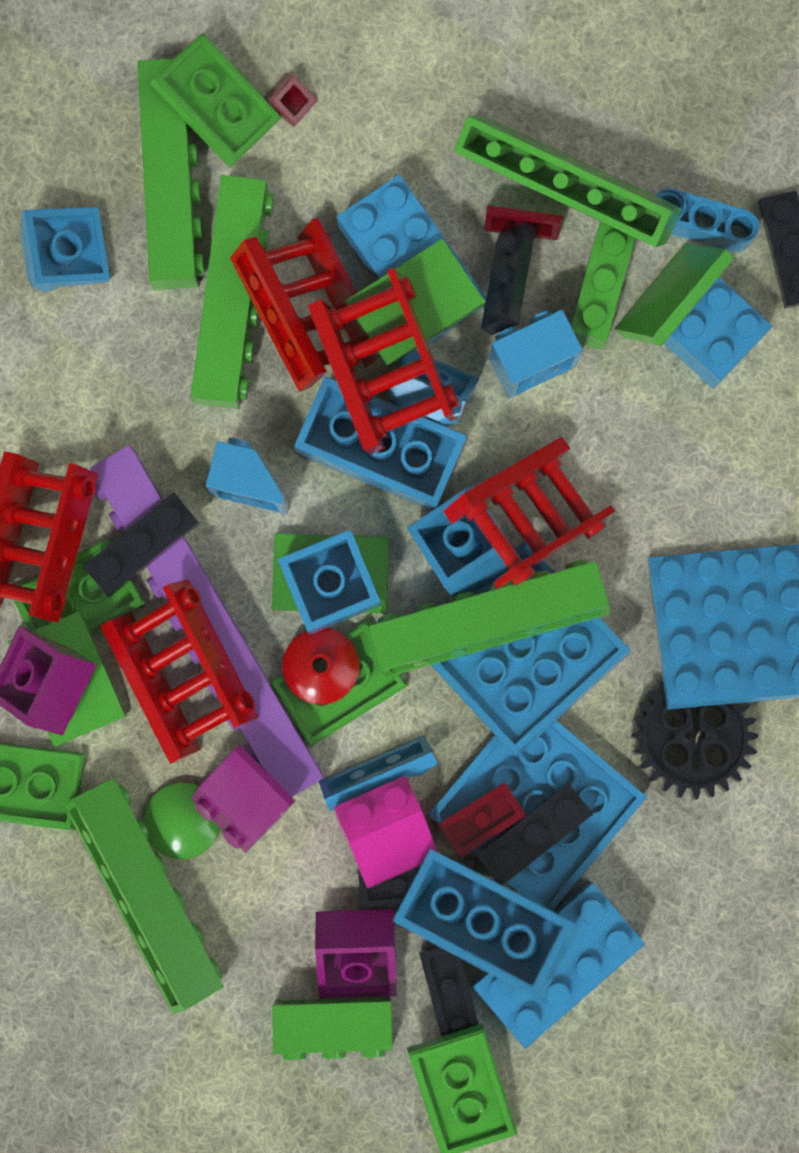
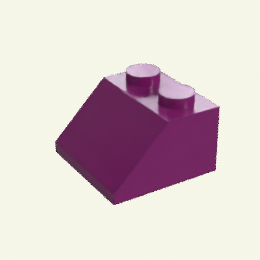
(42, 681)
(242, 800)
(355, 953)

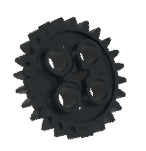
(657, 735)

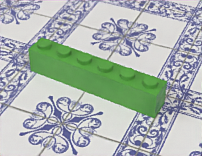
(567, 180)
(168, 188)
(227, 306)
(489, 618)
(144, 895)

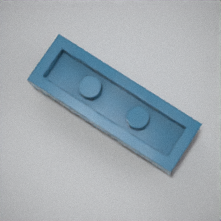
(408, 759)

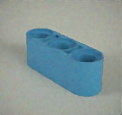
(721, 218)

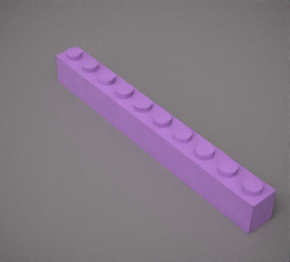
(272, 736)

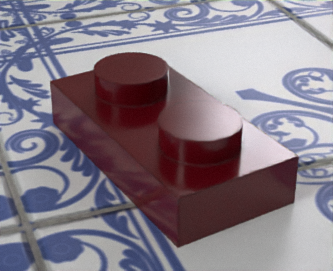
(482, 819)

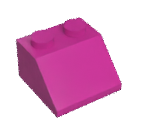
(385, 831)

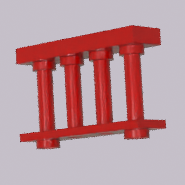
(276, 310)
(346, 356)
(523, 476)
(67, 527)
(150, 686)

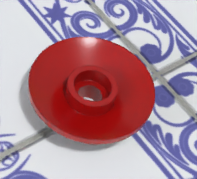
(335, 680)

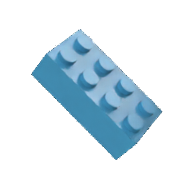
(390, 230)
(416, 456)
(486, 924)
(595, 952)

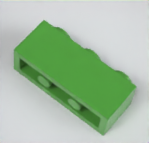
(601, 286)
(332, 1027)

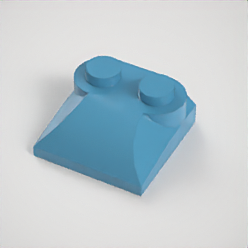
(63, 247)
(421, 388)

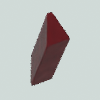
(501, 219)

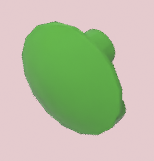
(176, 825)

